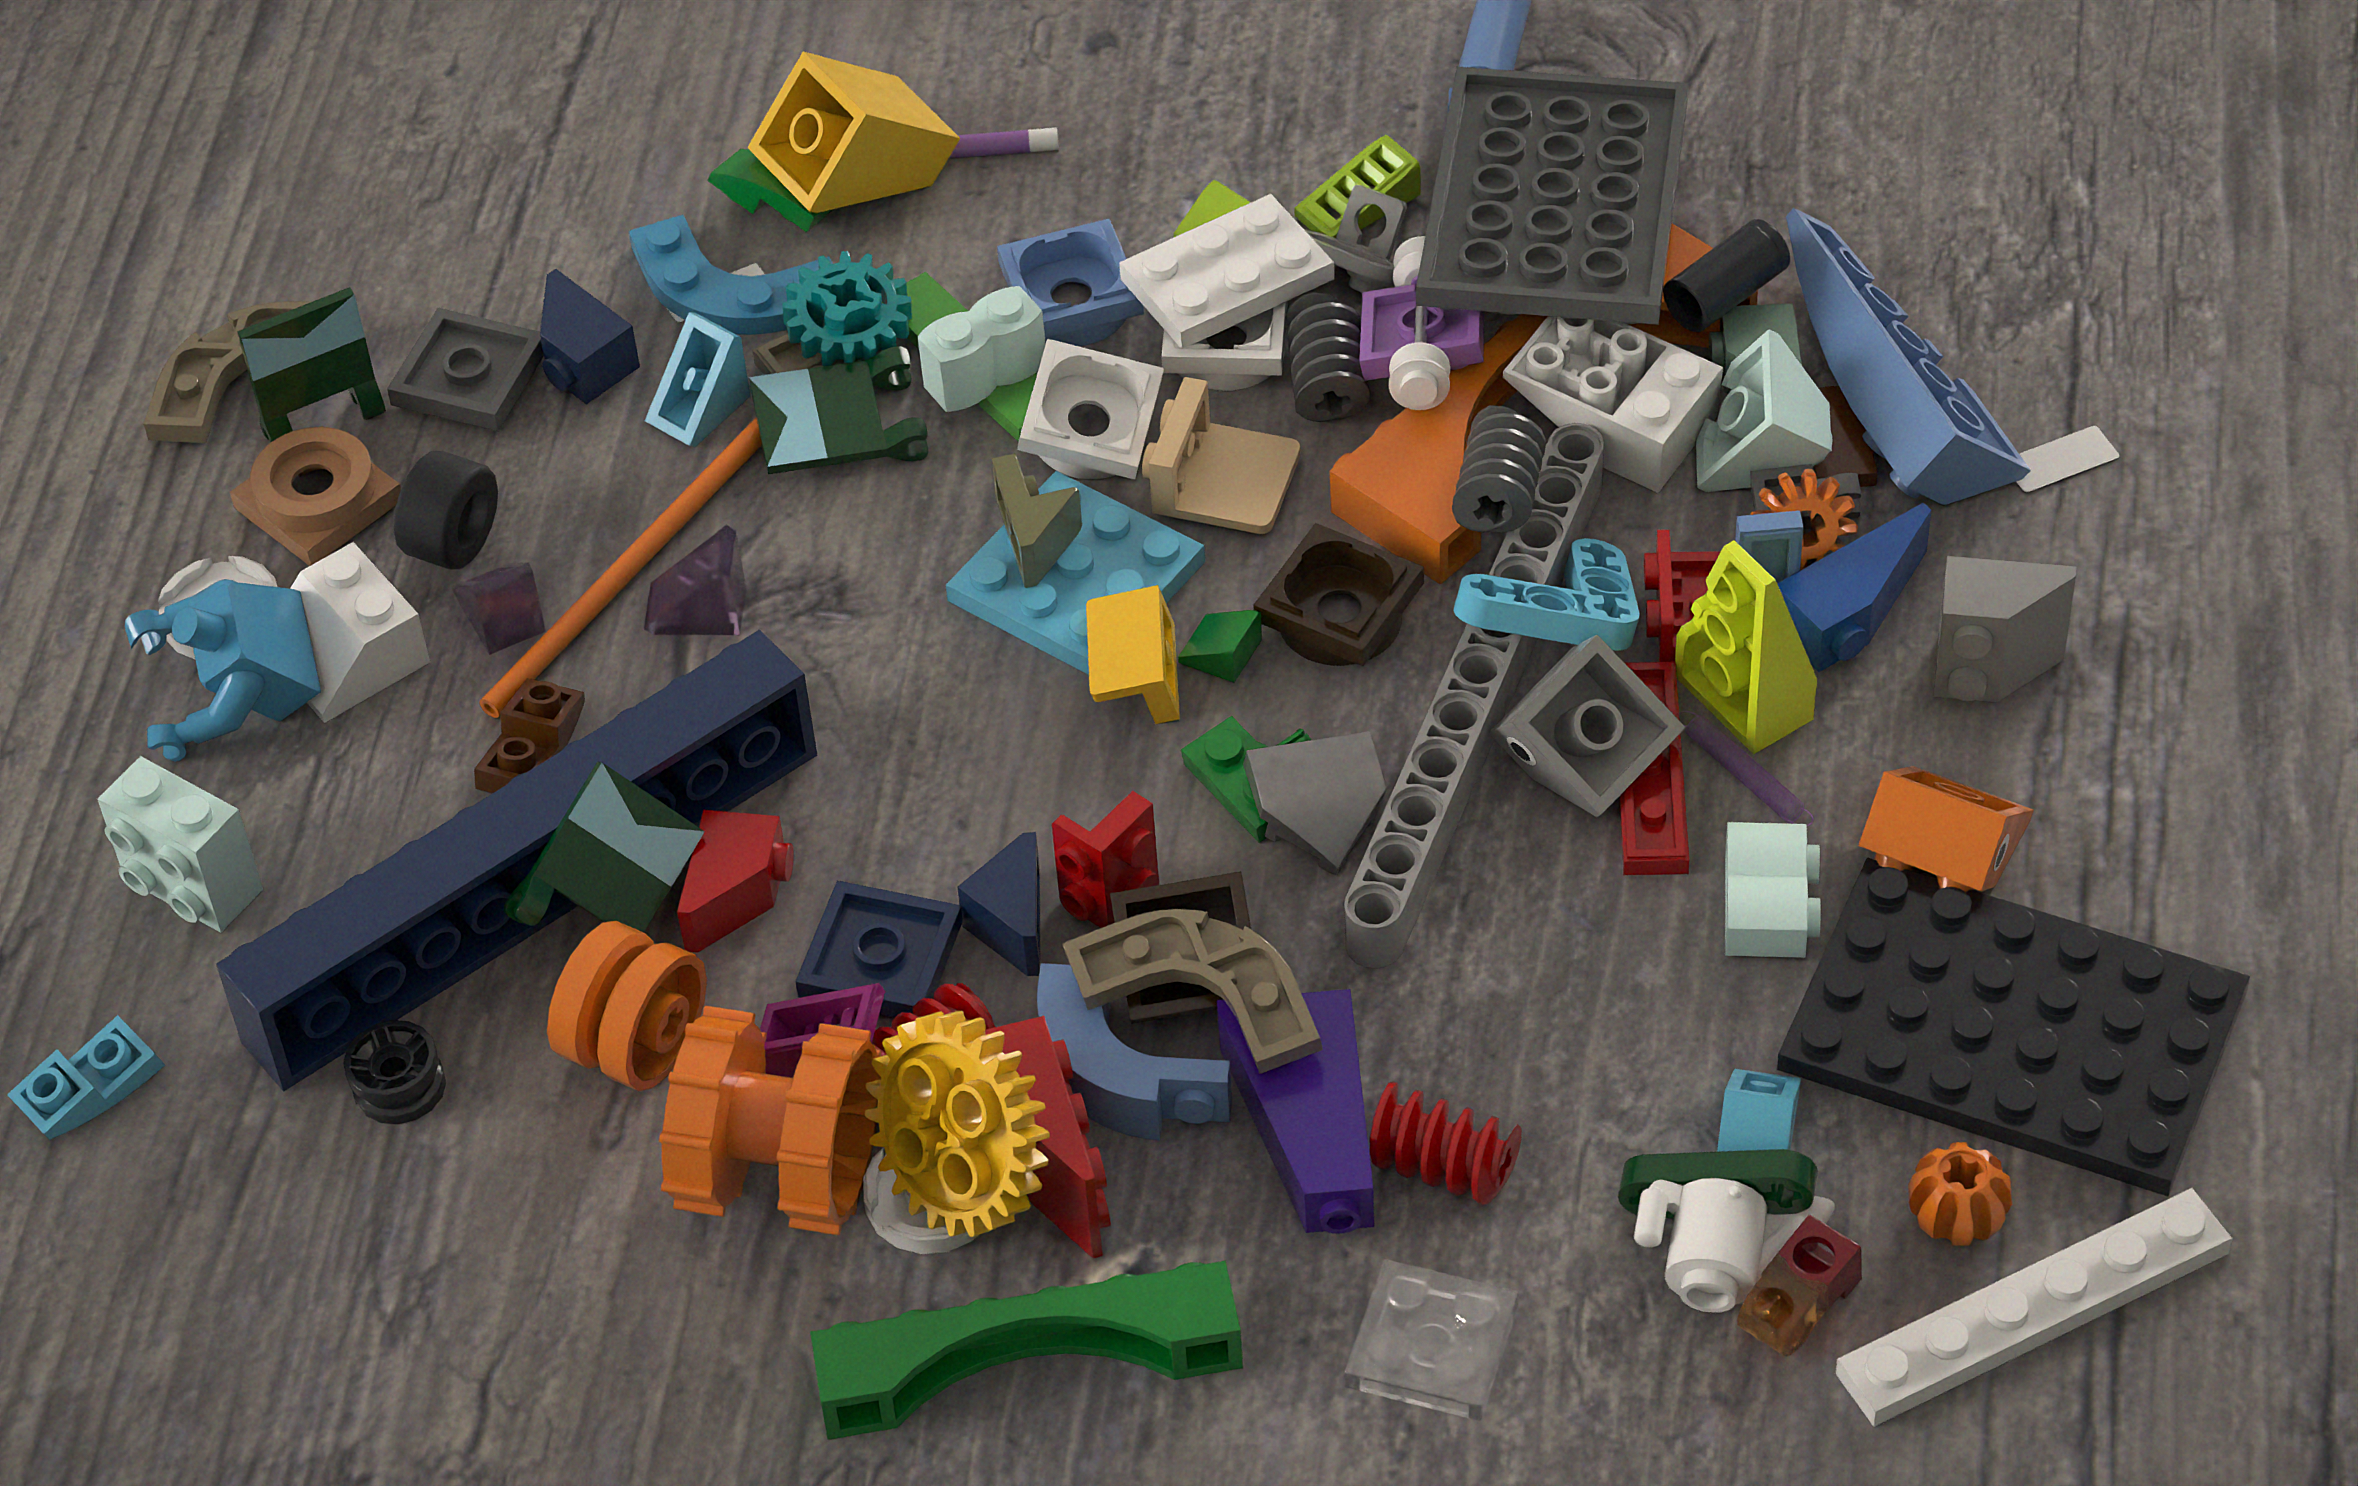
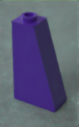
(1312, 1116)

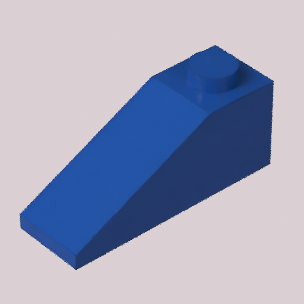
(1849, 592)

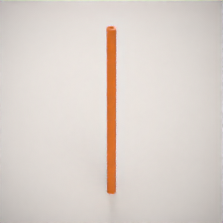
(623, 569)

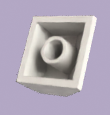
(357, 629)

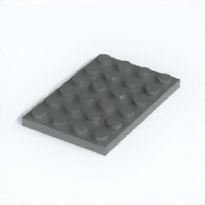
(1554, 196)

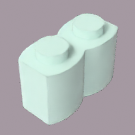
(982, 348)
(1768, 890)

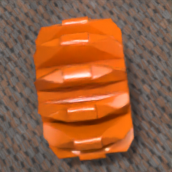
(1822, 500)

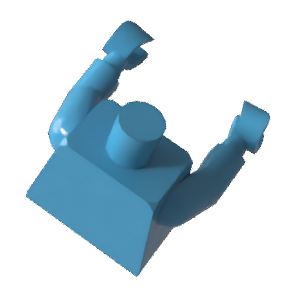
(247, 650)

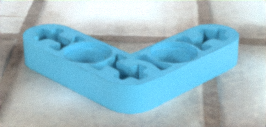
(1595, 603)

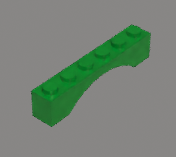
(1165, 1320)

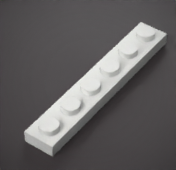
(2032, 1306)

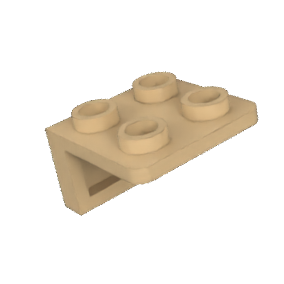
(1214, 469)

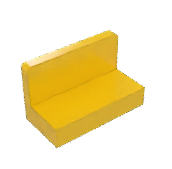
(1133, 650)

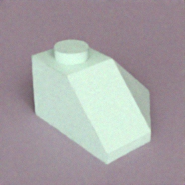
(1766, 420)

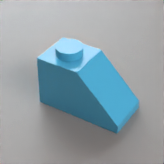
(1758, 1111)

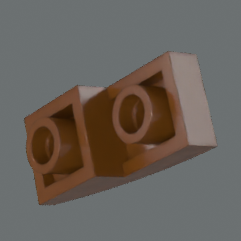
(533, 729)

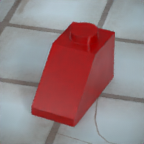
(732, 875)

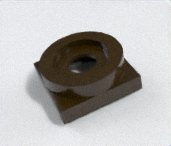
(1332, 565)

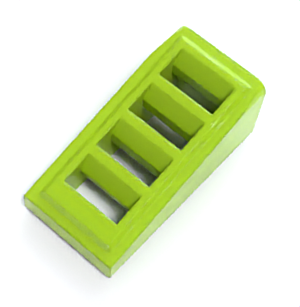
(1381, 164)

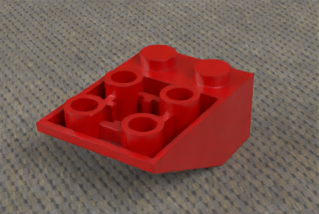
(1075, 1172)

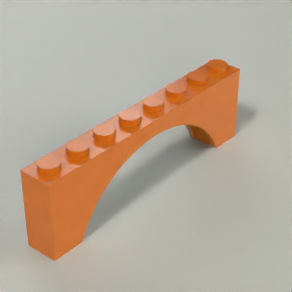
(1406, 474)

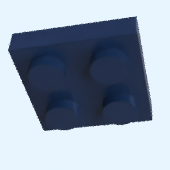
(880, 939)

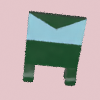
(309, 358)
(833, 414)
(609, 855)

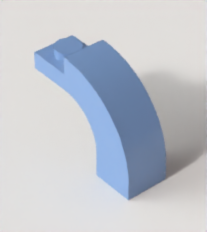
(1118, 1084)

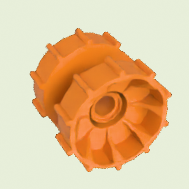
(732, 1114)

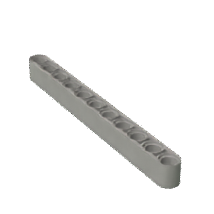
(1466, 707)

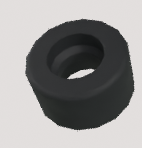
(445, 509)

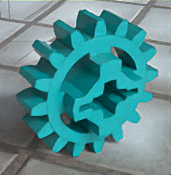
(846, 309)

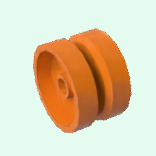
(625, 1005)

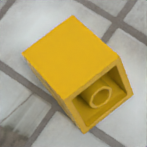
(850, 135)

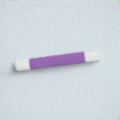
(1006, 143)

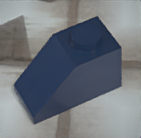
(583, 340)

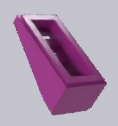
(798, 1020)

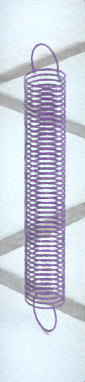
(1737, 776)

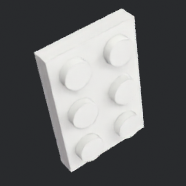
(1226, 271)

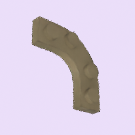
(199, 375)
(1204, 952)

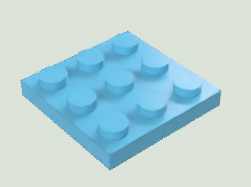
(1109, 556)

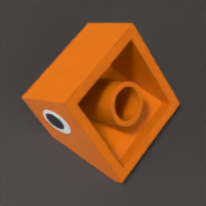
(1943, 828)

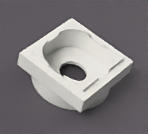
(1237, 367)
(1086, 376)

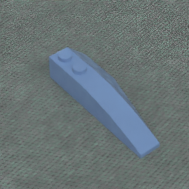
(1912, 412)

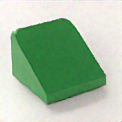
(1223, 643)

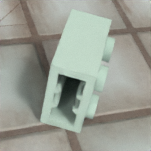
(180, 845)

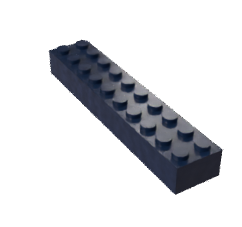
(441, 899)

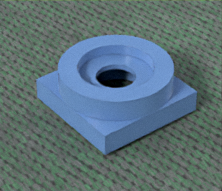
(1080, 255)

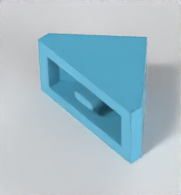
(701, 382)

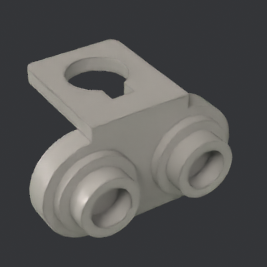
(1371, 265)

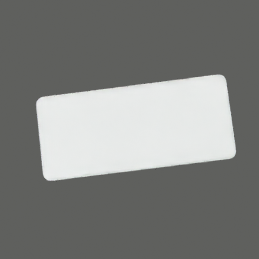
(2066, 457)

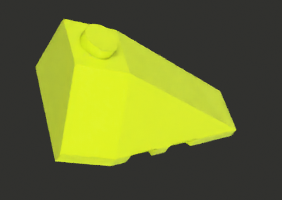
(1746, 654)

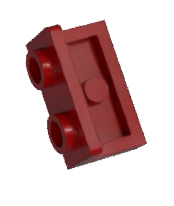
(1678, 583)
(1106, 860)

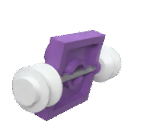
(1413, 342)

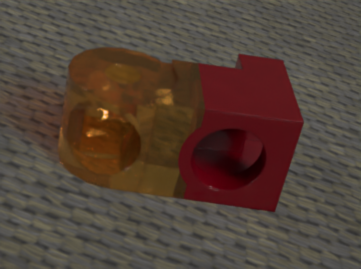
(1800, 1286)

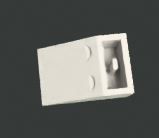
(1626, 385)

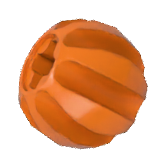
(1960, 1194)

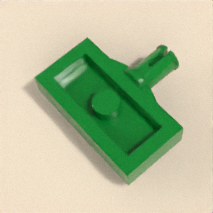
(1218, 764)

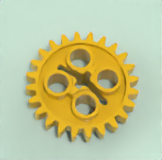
(956, 1123)

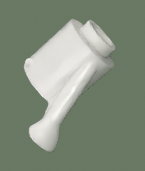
(1717, 1237)

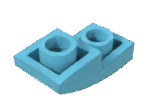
(76, 1090)

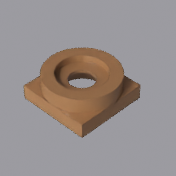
(319, 522)

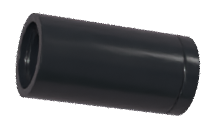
(1726, 275)

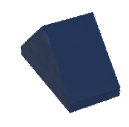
(1004, 904)

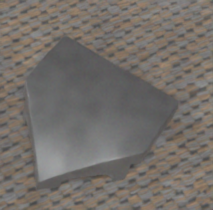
(1318, 793)

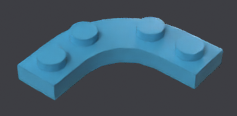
(690, 283)

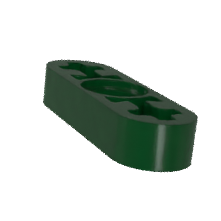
(1779, 1175)

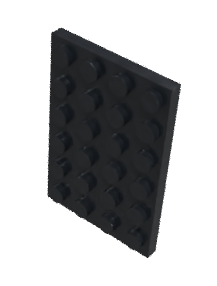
(2015, 1025)

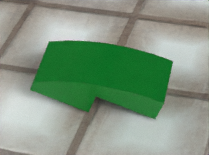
(753, 185)

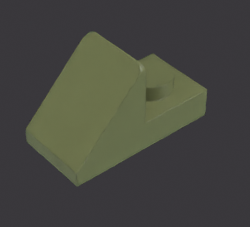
(1035, 524)

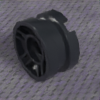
(372, 1067)

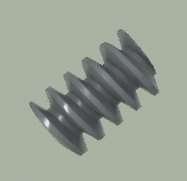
(1325, 358)
(1499, 471)

